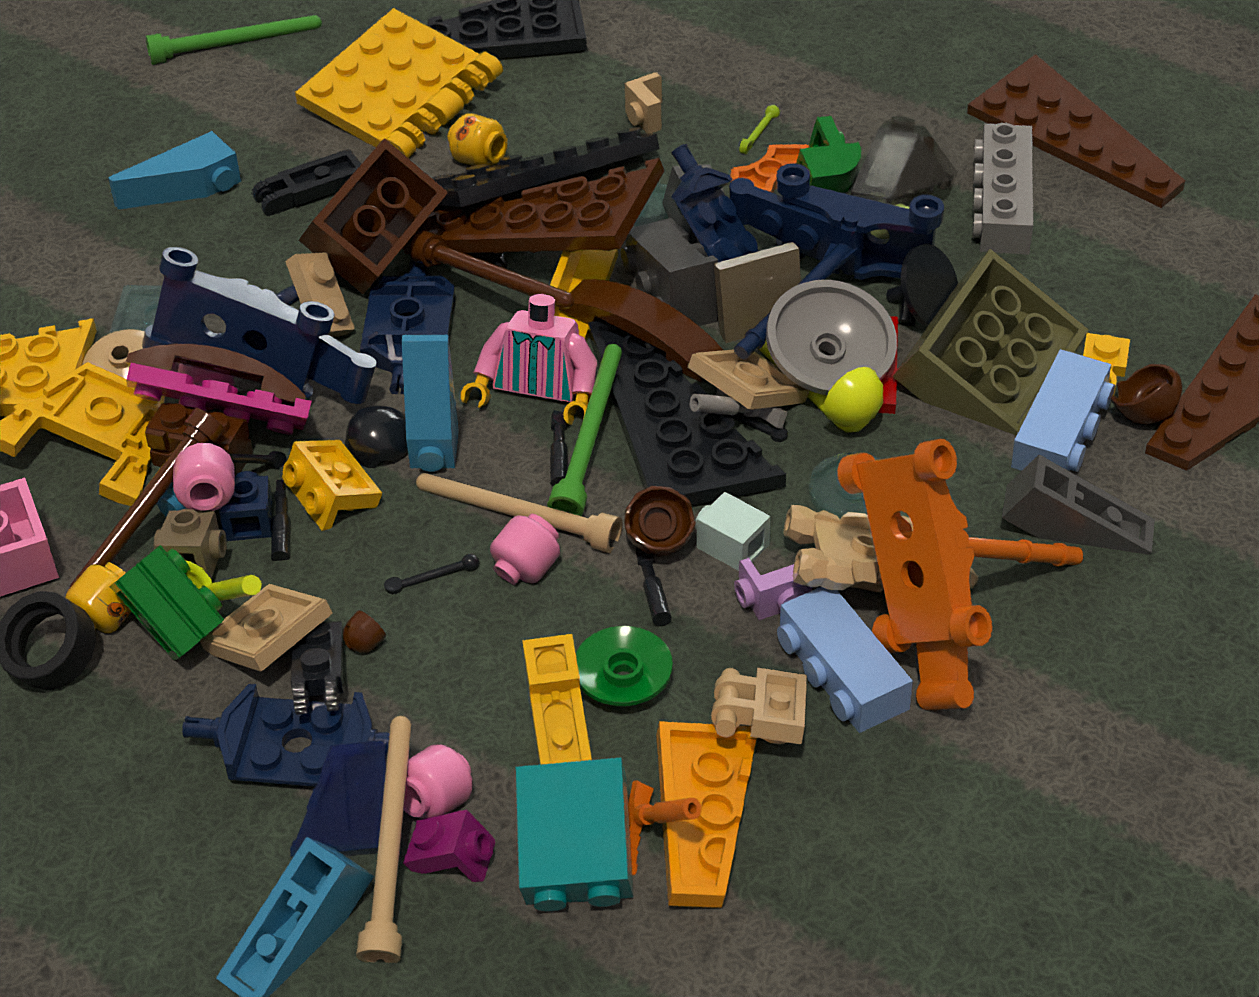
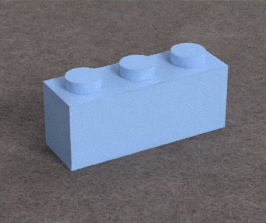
(1064, 412)
(844, 658)

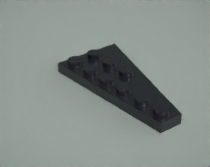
(517, 27)
(518, 173)
(671, 443)

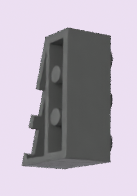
(672, 269)

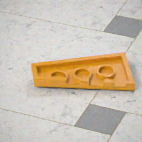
(704, 767)

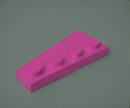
(153, 383)

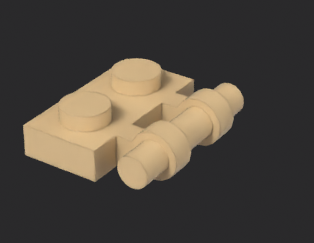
(768, 703)

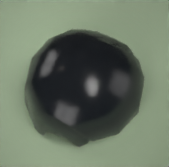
(377, 435)

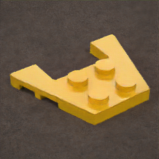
(98, 413)

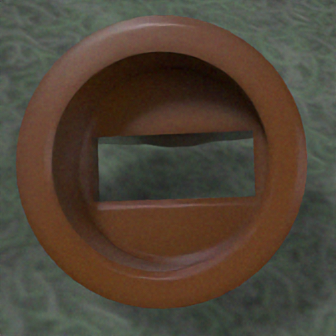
(362, 633)

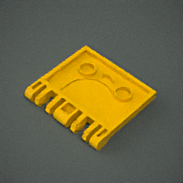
(398, 81)

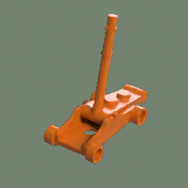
(930, 567)

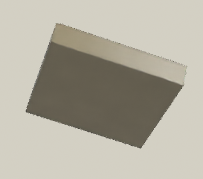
(752, 285)

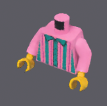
(537, 358)

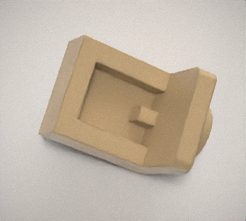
(644, 102)

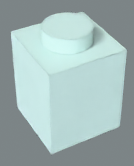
(732, 530)

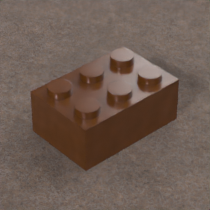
(373, 215)

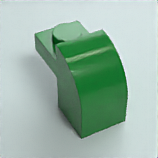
(828, 158)

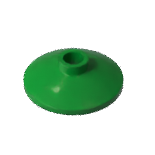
(622, 650)

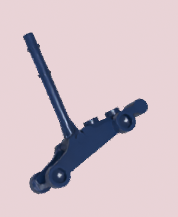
(832, 230)
(257, 326)

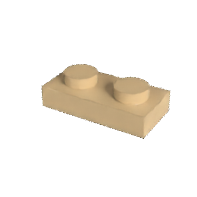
(316, 282)

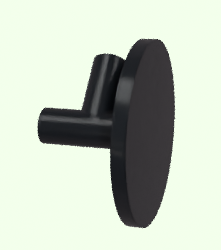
(924, 286)

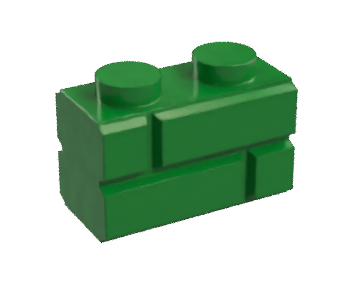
(169, 601)

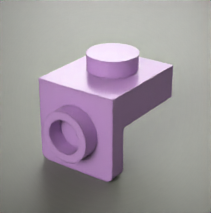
(766, 591)

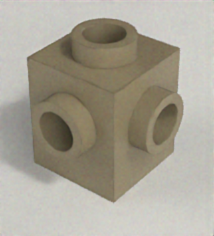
(194, 537)

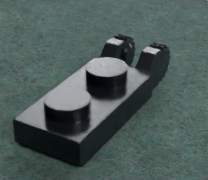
(305, 182)
(318, 667)

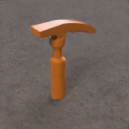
(644, 814)

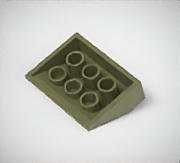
(990, 346)

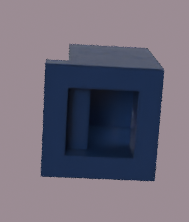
(250, 498)

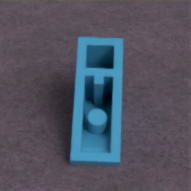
(179, 174)
(429, 402)
(296, 919)

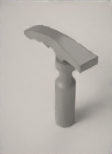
(726, 405)

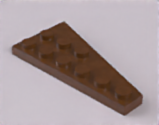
(1076, 131)
(551, 216)
(1218, 401)

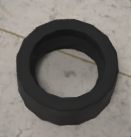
(71, 657)

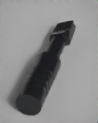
(558, 449)
(280, 525)
(653, 590)

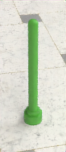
(163, 48)
(570, 493)

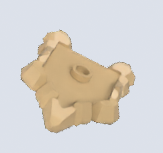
(842, 552)

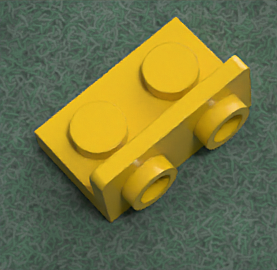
(328, 480)

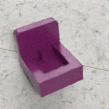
(450, 842)

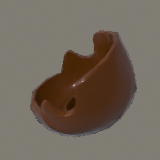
(1149, 394)
(659, 521)

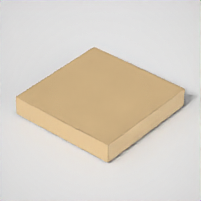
(750, 382)
(266, 626)

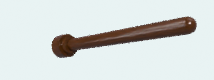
(431, 250)
(199, 429)

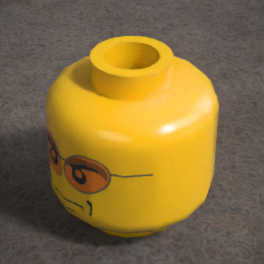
(477, 140)
(96, 597)

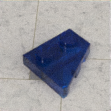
(348, 798)

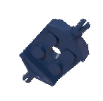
(710, 210)
(384, 325)
(258, 728)

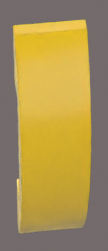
(556, 699)

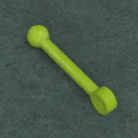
(771, 112)

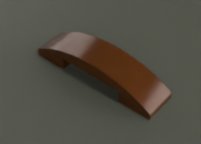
(642, 317)
(219, 361)

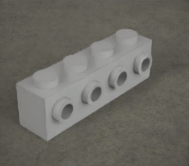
(1003, 189)

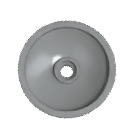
(833, 320)

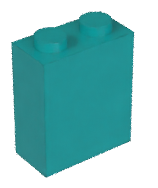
(573, 833)

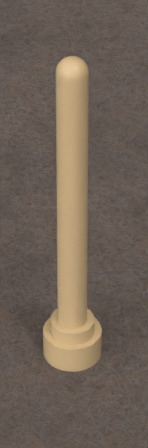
(594, 529)
(380, 934)

